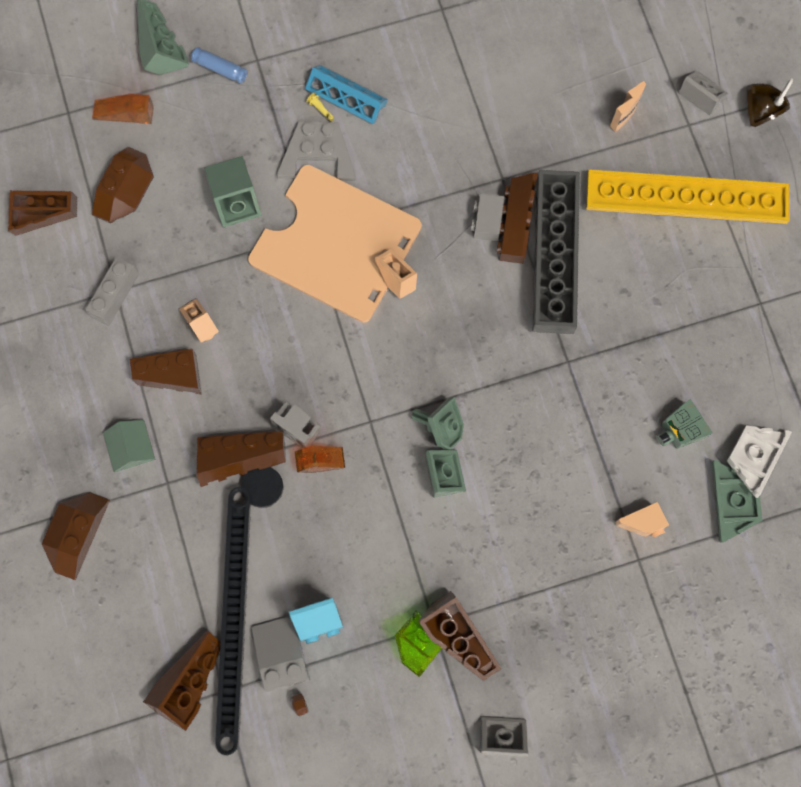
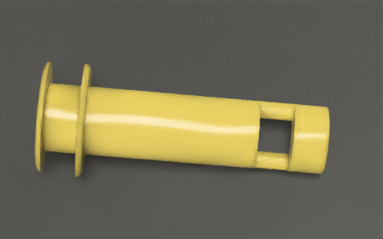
(313, 99)

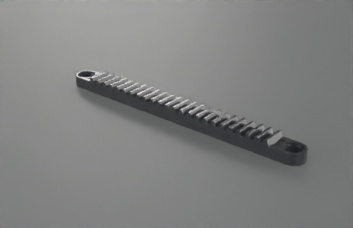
(233, 621)

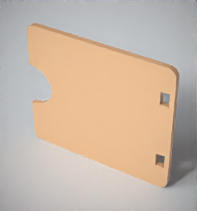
(335, 243)

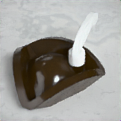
(766, 102)

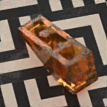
(124, 108)

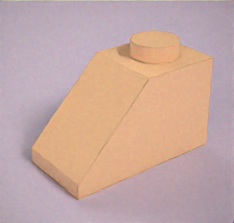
(396, 273)
(199, 320)
(645, 521)

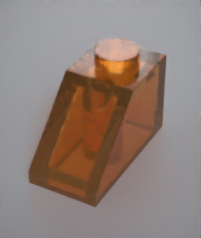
(319, 459)

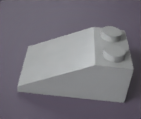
(279, 654)

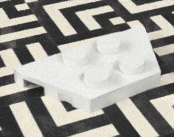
(757, 455)

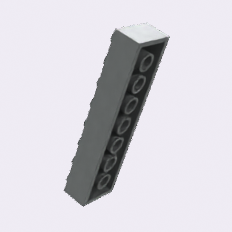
(556, 252)

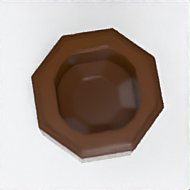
(299, 704)

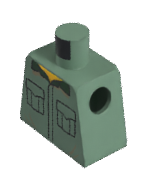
(684, 427)

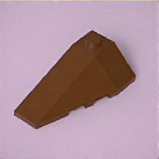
(454, 632)
(180, 688)

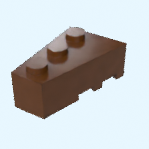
(39, 209)
(168, 370)

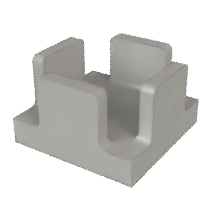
(295, 425)

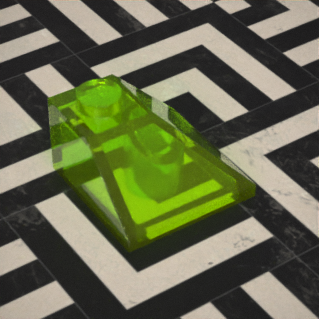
(415, 646)

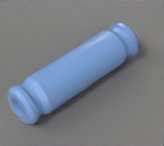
(219, 65)

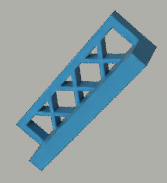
(351, 88)

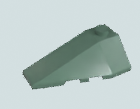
(156, 43)

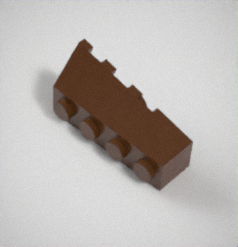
(517, 219)

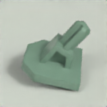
(444, 423)

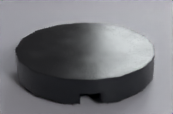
(264, 487)

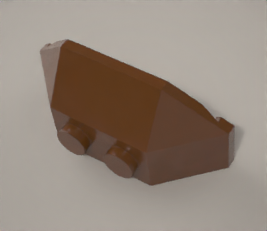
(122, 185)
(73, 532)

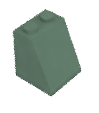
(232, 191)

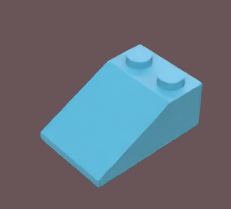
(317, 620)

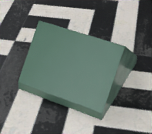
(128, 444)
(444, 472)

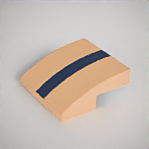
(627, 109)

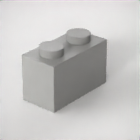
(489, 216)

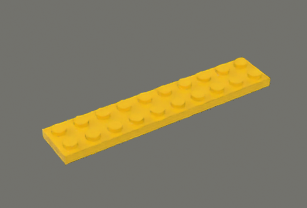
(687, 196)

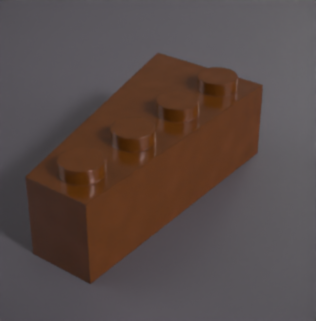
(237, 454)

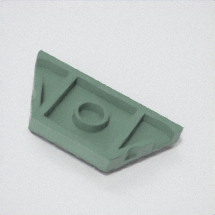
(735, 504)

